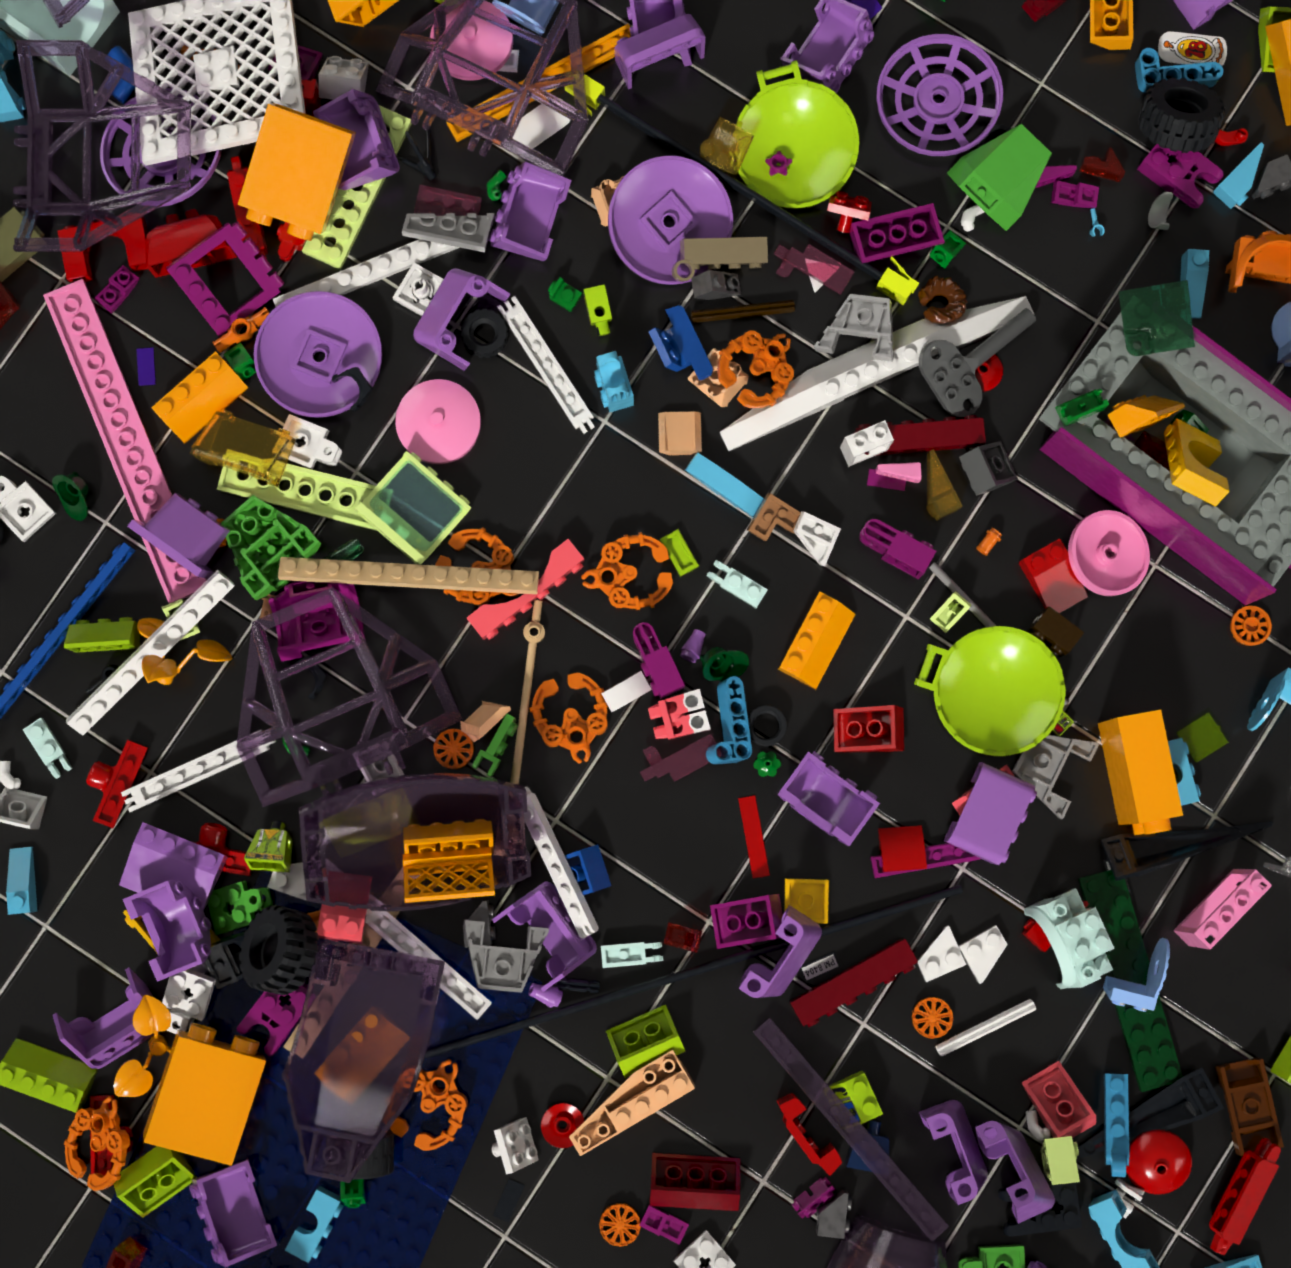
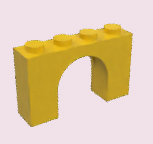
(1187, 453)

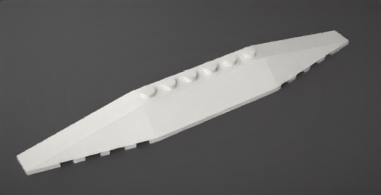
(859, 370)

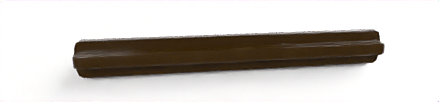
(742, 311)

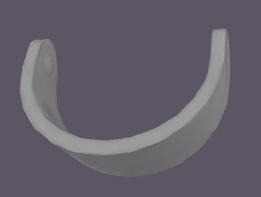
(1158, 211)

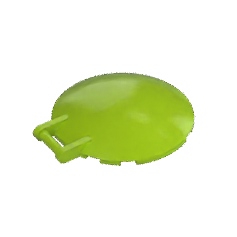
(805, 125)
(996, 690)

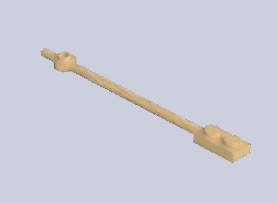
(527, 684)

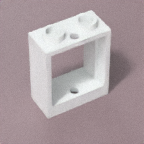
(873, 439)

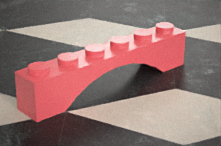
(562, 562)

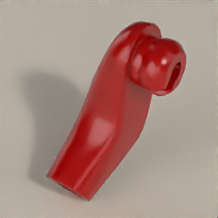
(1231, 137)

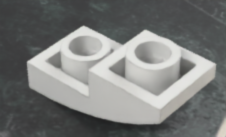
(626, 691)

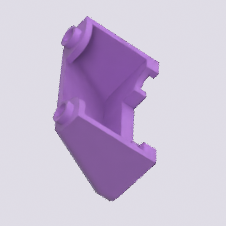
(372, 150)

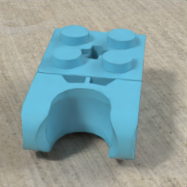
(613, 379)

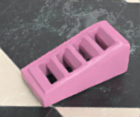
(903, 471)

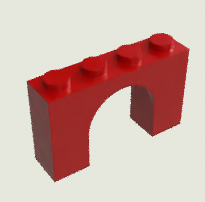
(134, 236)

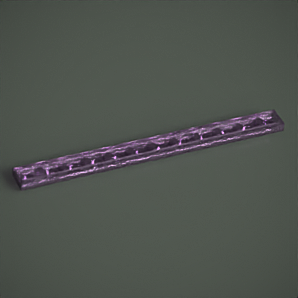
(851, 1130)

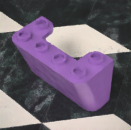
(832, 44)
(529, 211)
(991, 814)
(762, 982)
(999, 1140)
(967, 1181)
(232, 1214)

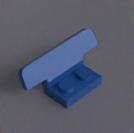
(680, 345)

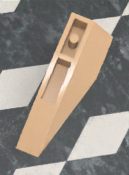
(634, 1100)

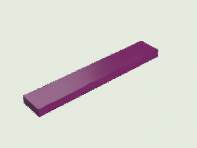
(936, 856)

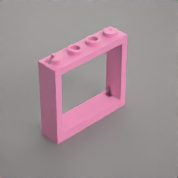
(1222, 908)

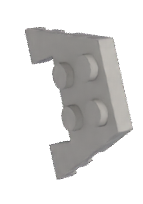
(863, 318)
(1044, 763)
(502, 966)

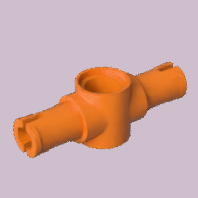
(232, 335)

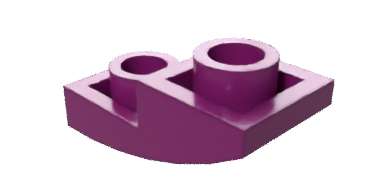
(118, 289)

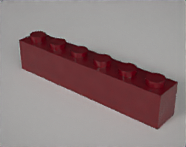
(935, 435)
(854, 981)

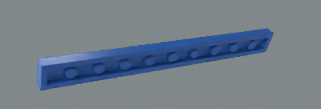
(56, 636)

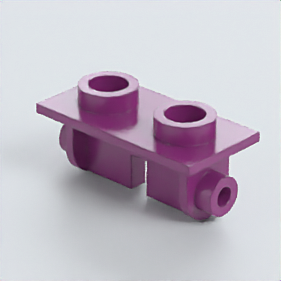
(821, 1194)

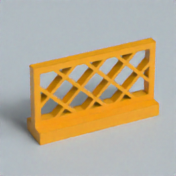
(447, 863)

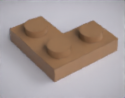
(770, 513)

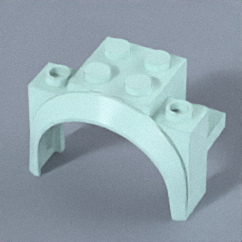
(1075, 937)

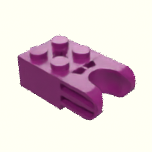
(1180, 173)
(898, 547)
(657, 662)
(276, 1016)

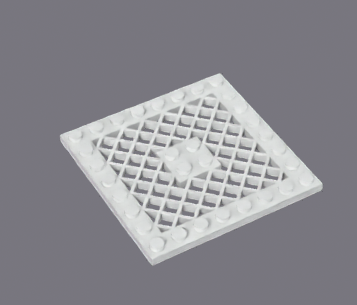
(214, 70)

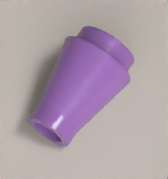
(692, 648)
(550, 997)

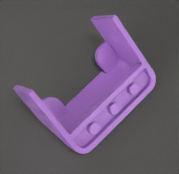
(658, 44)
(431, 328)
(546, 909)
(109, 1036)

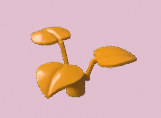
(164, 669)
(149, 1018)

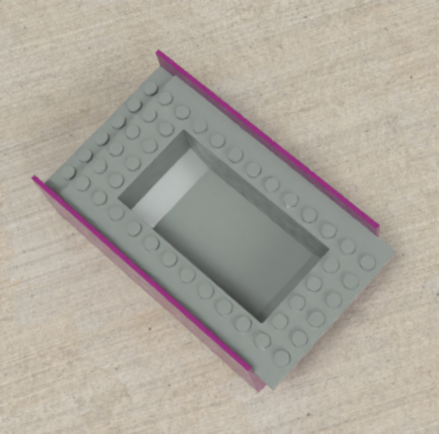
(1248, 534)

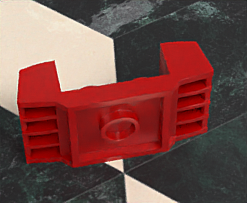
(826, 1157)

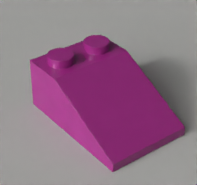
(747, 920)

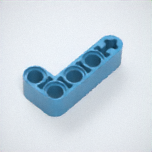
(1157, 73)
(729, 720)

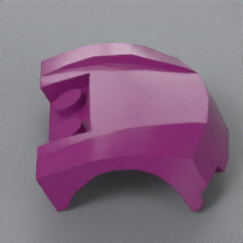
(315, 628)

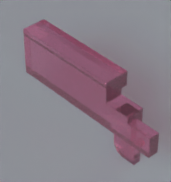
(816, 265)
(679, 763)

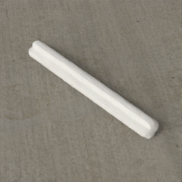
(986, 1027)

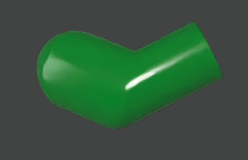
(493, 186)

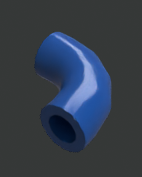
(123, 89)

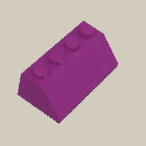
(896, 233)

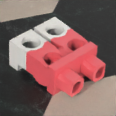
(674, 718)

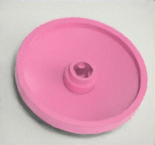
(479, 43)
(438, 421)
(1109, 553)

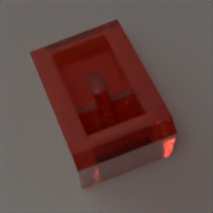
(682, 937)

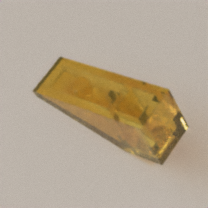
(940, 493)

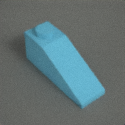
(1240, 180)
(1195, 270)
(21, 882)

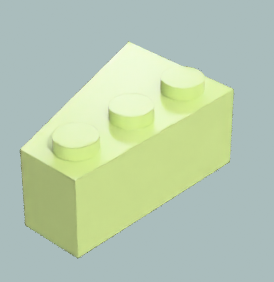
(1059, 1160)

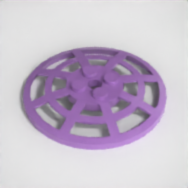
(940, 84)
(159, 169)

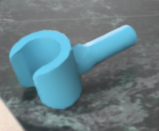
(1095, 223)

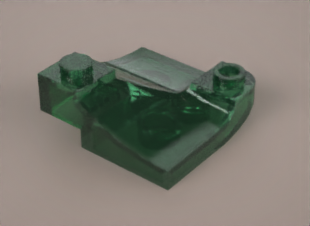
(1157, 318)

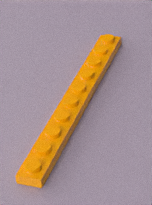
(592, 56)

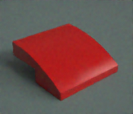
(902, 848)

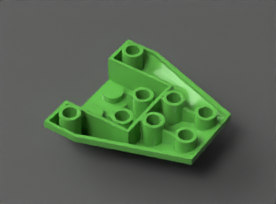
(1002, 174)

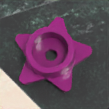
(774, 160)

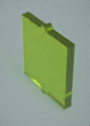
(1202, 737)

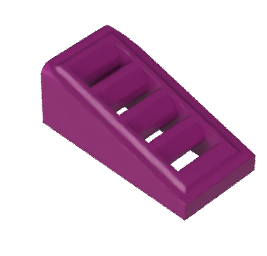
(1055, 173)

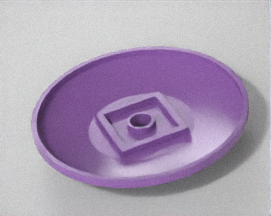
(661, 189)
(300, 330)

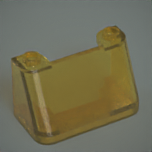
(244, 447)

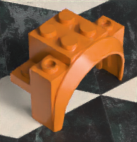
(1260, 258)

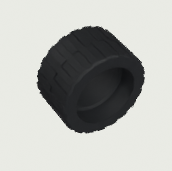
(380, 1161)

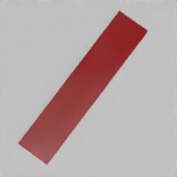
(754, 836)

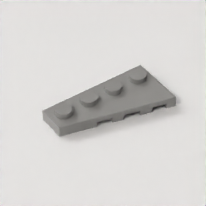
(458, 231)

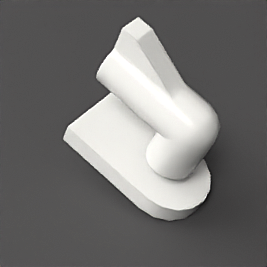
(1133, 1191)

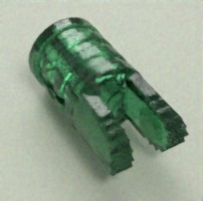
(347, 551)

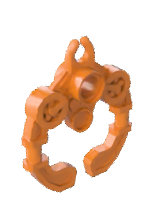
(762, 362)
(501, 556)
(622, 573)
(572, 722)
(433, 1097)
(104, 1132)

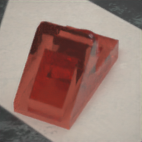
(1108, 169)

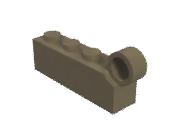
(721, 251)

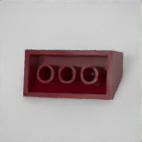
(695, 1182)

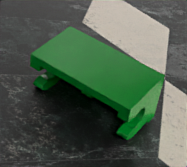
(1081, 407)

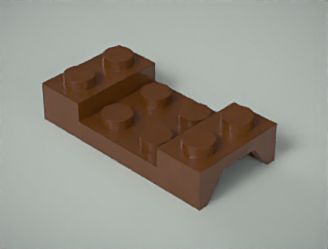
(1249, 1104)

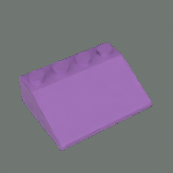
(164, 857)

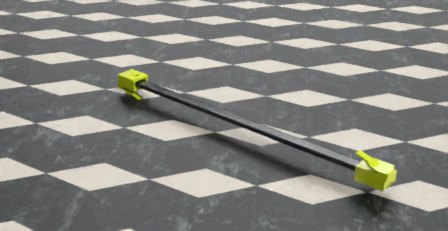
(890, 283)

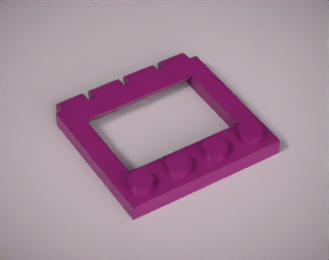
(203, 297)

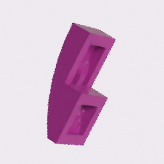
(1074, 195)
(664, 1224)

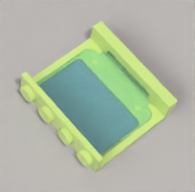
(413, 508)

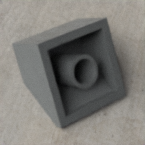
(988, 467)

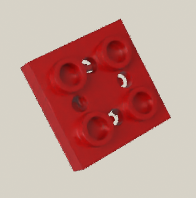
(849, 208)

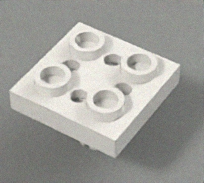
(417, 279)
(515, 1145)

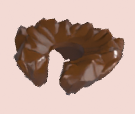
(948, 289)

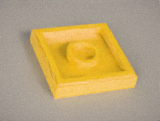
(808, 897)

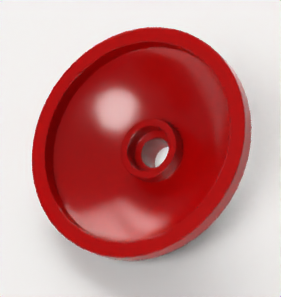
(1158, 1149)

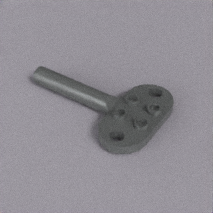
(953, 375)

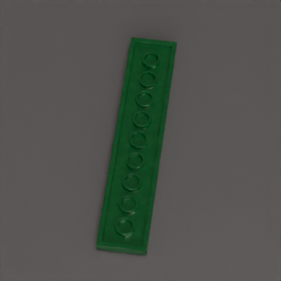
(1144, 1032)

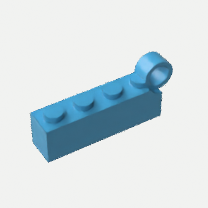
(1116, 1123)

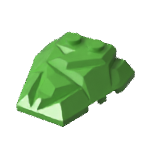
(259, 540)

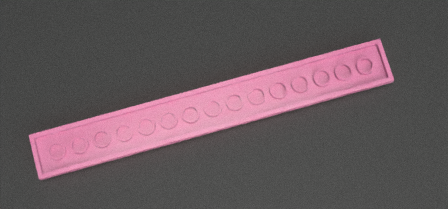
(117, 422)

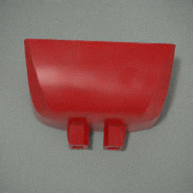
(177, 237)

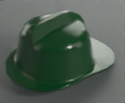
(72, 494)
(722, 664)

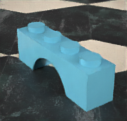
(1107, 1212)

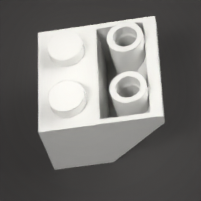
(341, 76)

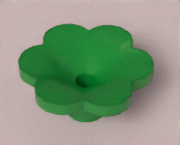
(763, 769)

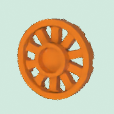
(1250, 625)
(453, 749)
(932, 1017)
(619, 1224)

